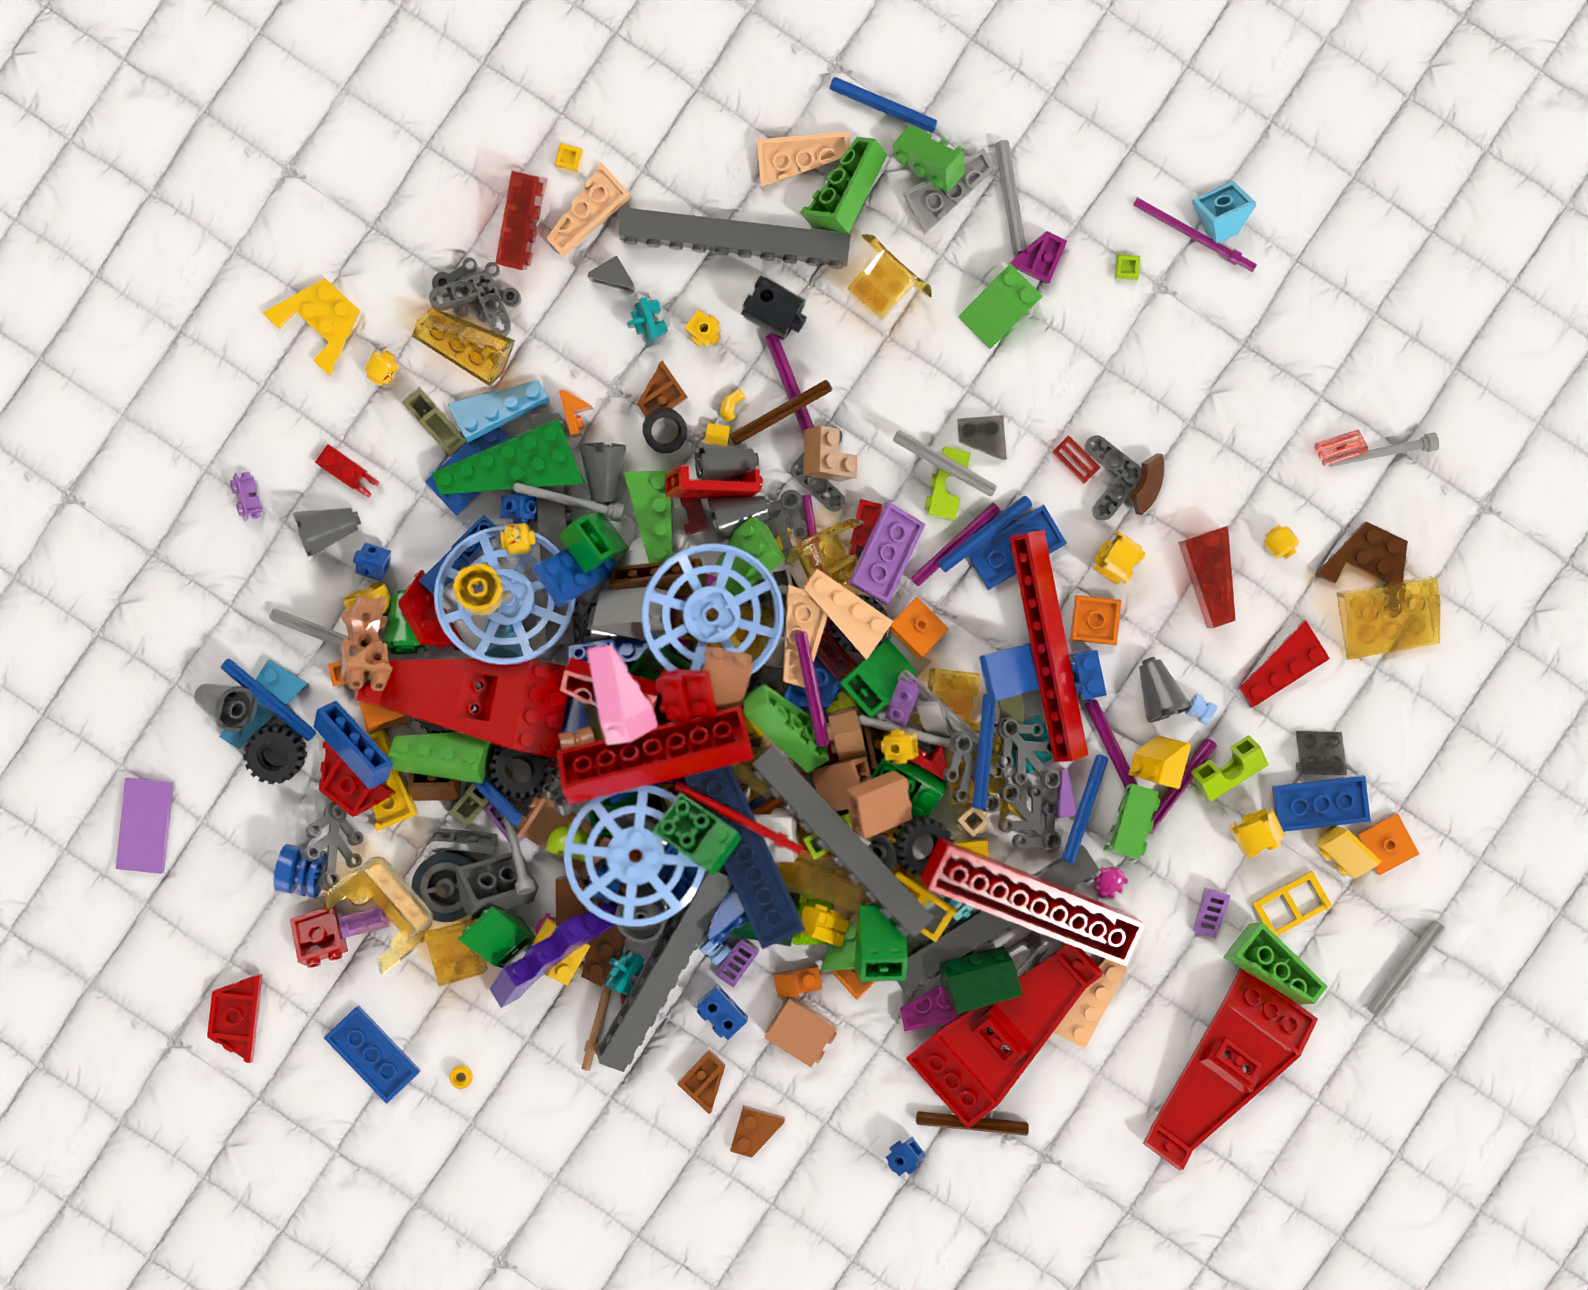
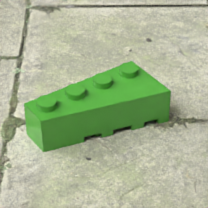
(1273, 963)

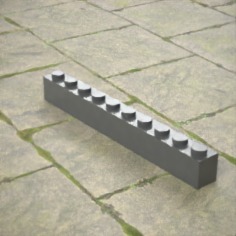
(734, 236)
(552, 520)
(841, 841)
(982, 927)
(662, 972)

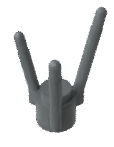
(1038, 947)

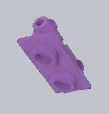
(243, 487)
(902, 702)
(363, 922)

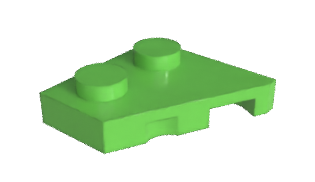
(844, 956)

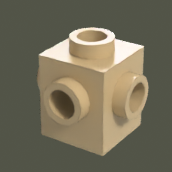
(978, 826)

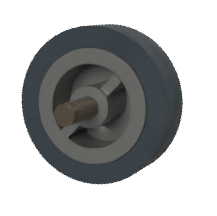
(438, 886)

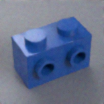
(1088, 674)
(721, 1012)

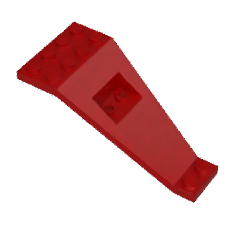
(515, 707)

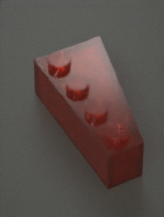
(520, 220)
(1211, 575)

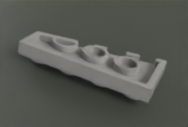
(932, 205)

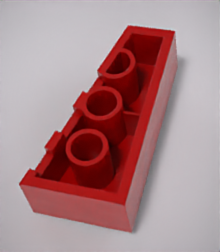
(579, 683)

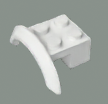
(778, 822)

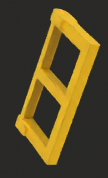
(1326, 904)
(951, 910)

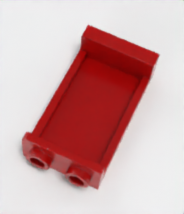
(680, 486)

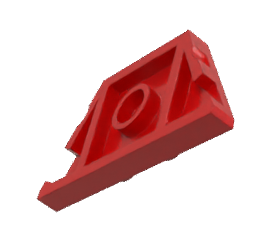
(421, 615)
(346, 788)
(235, 1016)

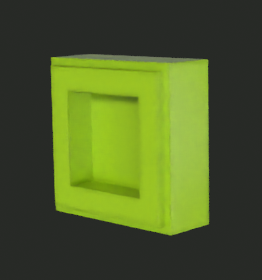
(1127, 267)

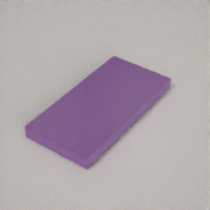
(886, 553)
(144, 825)

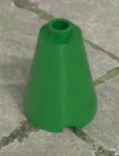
(398, 632)

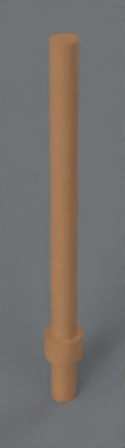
(592, 1044)

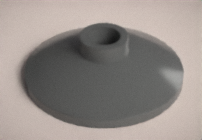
(883, 849)

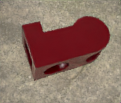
(695, 515)

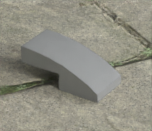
(933, 718)

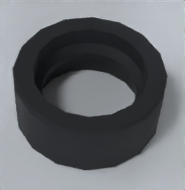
(669, 447)

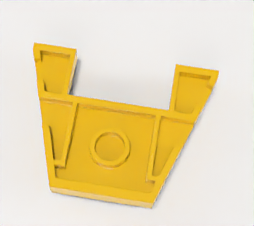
(326, 312)

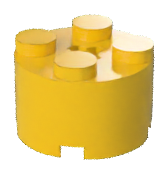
(1118, 558)
(474, 577)
(1258, 832)

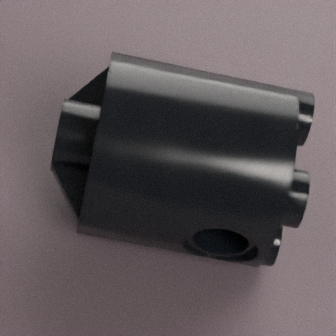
(774, 308)

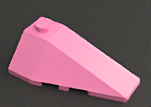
(620, 703)

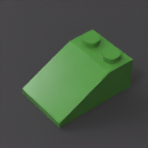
(1000, 306)
(759, 542)

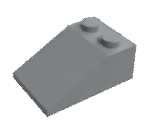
(621, 613)

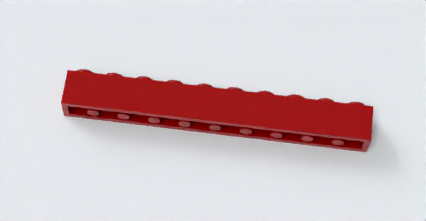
(1049, 646)

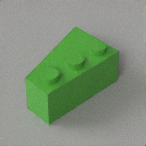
(929, 158)
(1133, 822)

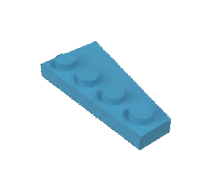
(491, 410)
(282, 685)

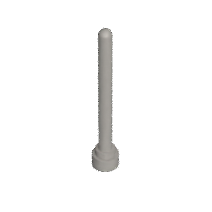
(1429, 442)
(613, 511)
(922, 736)
(524, 883)

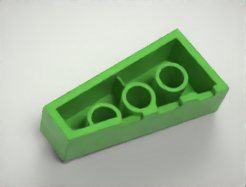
(847, 187)
(652, 512)
(785, 726)
(442, 755)

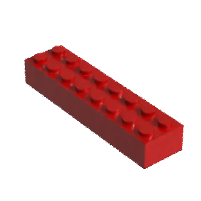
(654, 757)

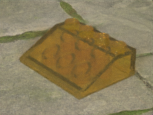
(1390, 617)

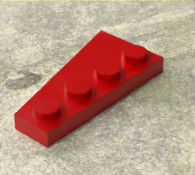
(1292, 660)

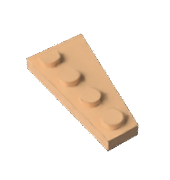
(794, 155)
(594, 205)
(801, 615)
(853, 616)
(1089, 1008)

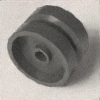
(645, 933)

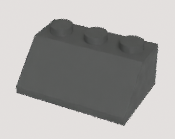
(491, 885)

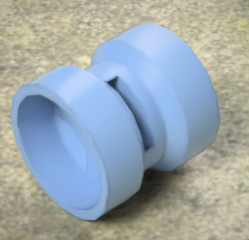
(1201, 709)
(717, 954)

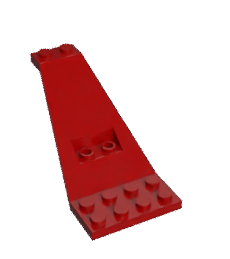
(1256, 1031)
(970, 1063)

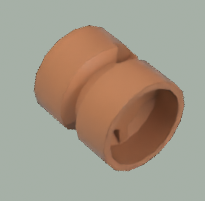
(570, 739)

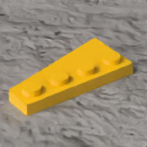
(401, 804)

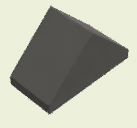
(612, 274)

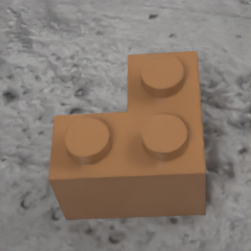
(823, 455)
(845, 734)

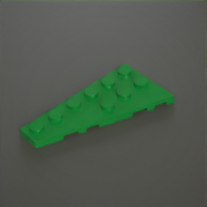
(533, 459)

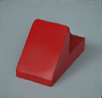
(934, 764)

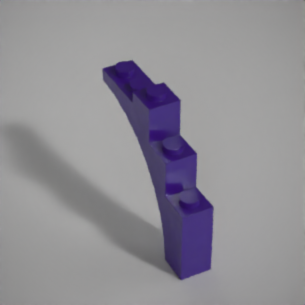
(544, 955)

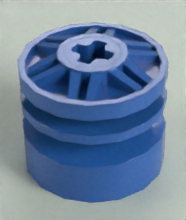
(295, 871)

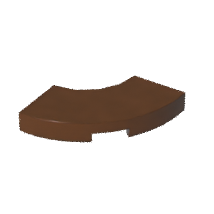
(1149, 484)

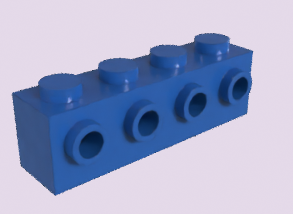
(352, 744)

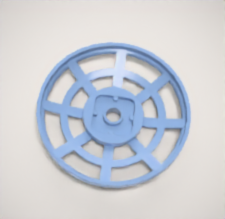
(712, 597)
(507, 613)
(620, 864)

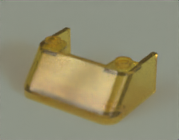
(384, 885)

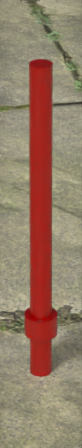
(780, 840)

